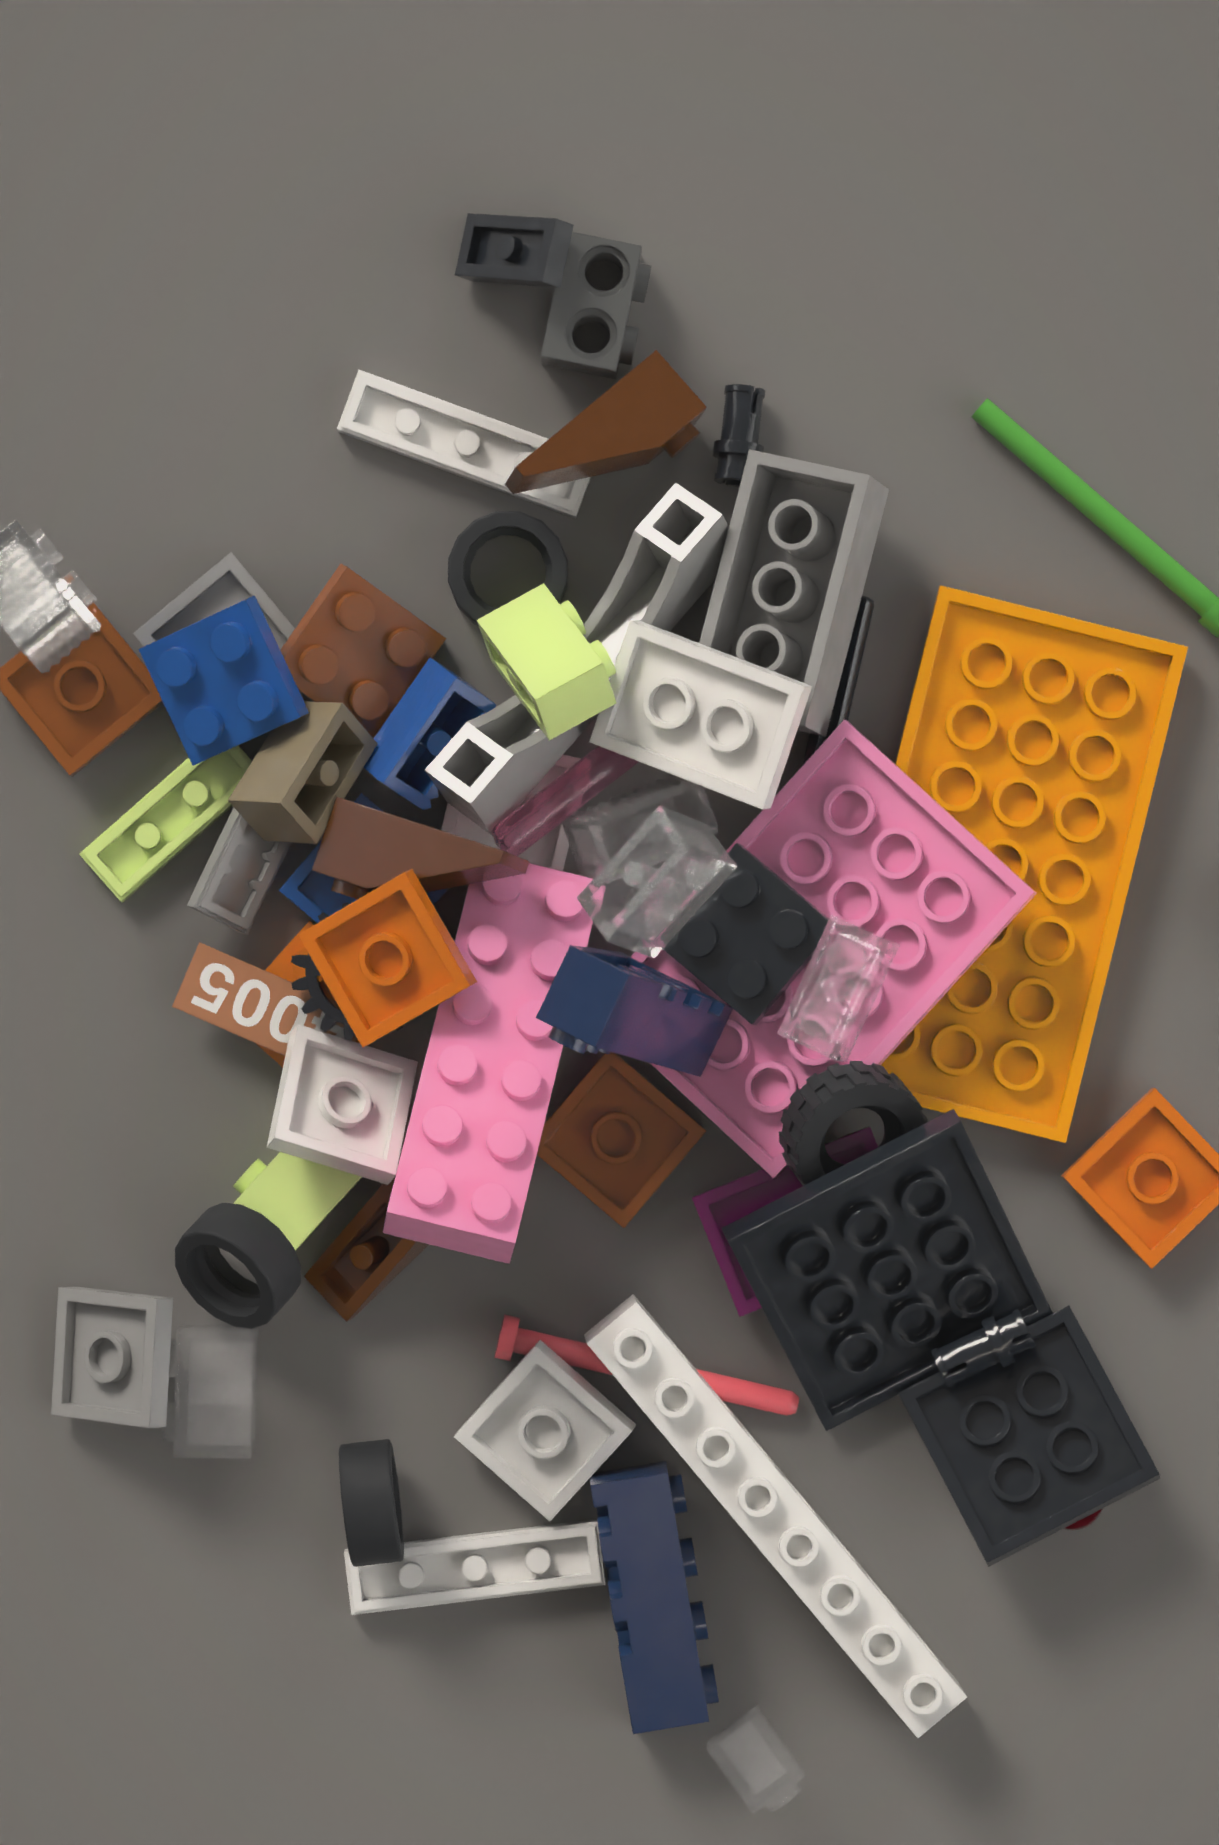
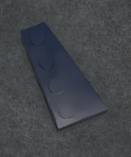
(631, 1009)
(651, 1596)

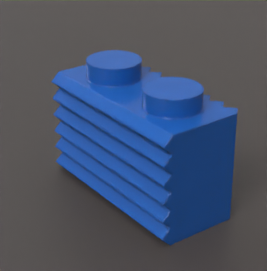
(420, 728)

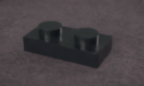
(514, 250)

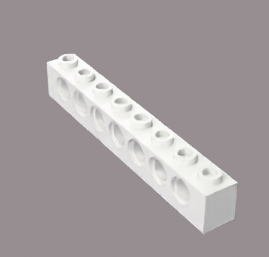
(775, 1516)

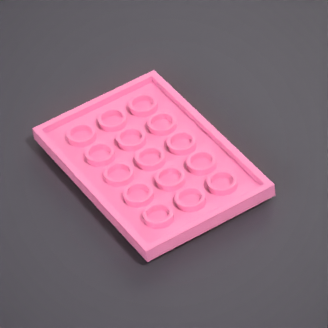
(886, 857)

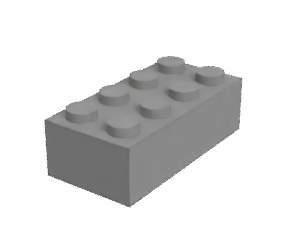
(795, 573)

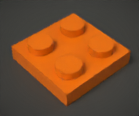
(387, 958)
(1149, 1178)

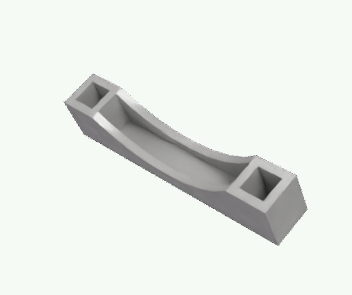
(661, 576)

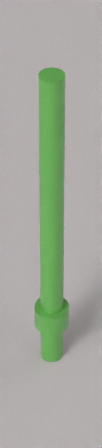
(1101, 513)

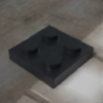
(749, 937)

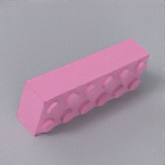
(488, 1069)

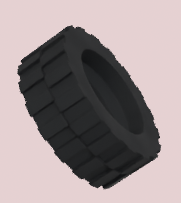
(830, 1096)

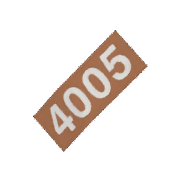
(246, 1000)

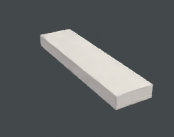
(449, 439)
(480, 1567)

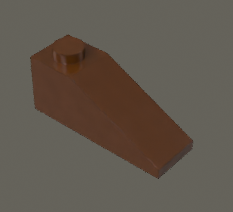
(618, 431)
(372, 847)
(362, 1259)

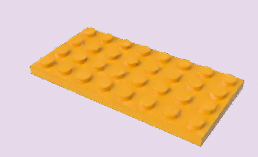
(1049, 756)

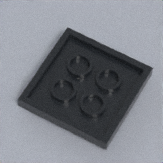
(1031, 1440)

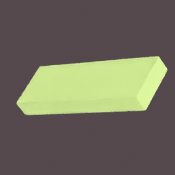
(165, 821)

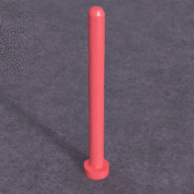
(580, 1355)

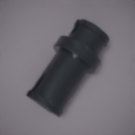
(738, 432)
(984, 1348)

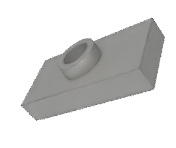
(237, 875)

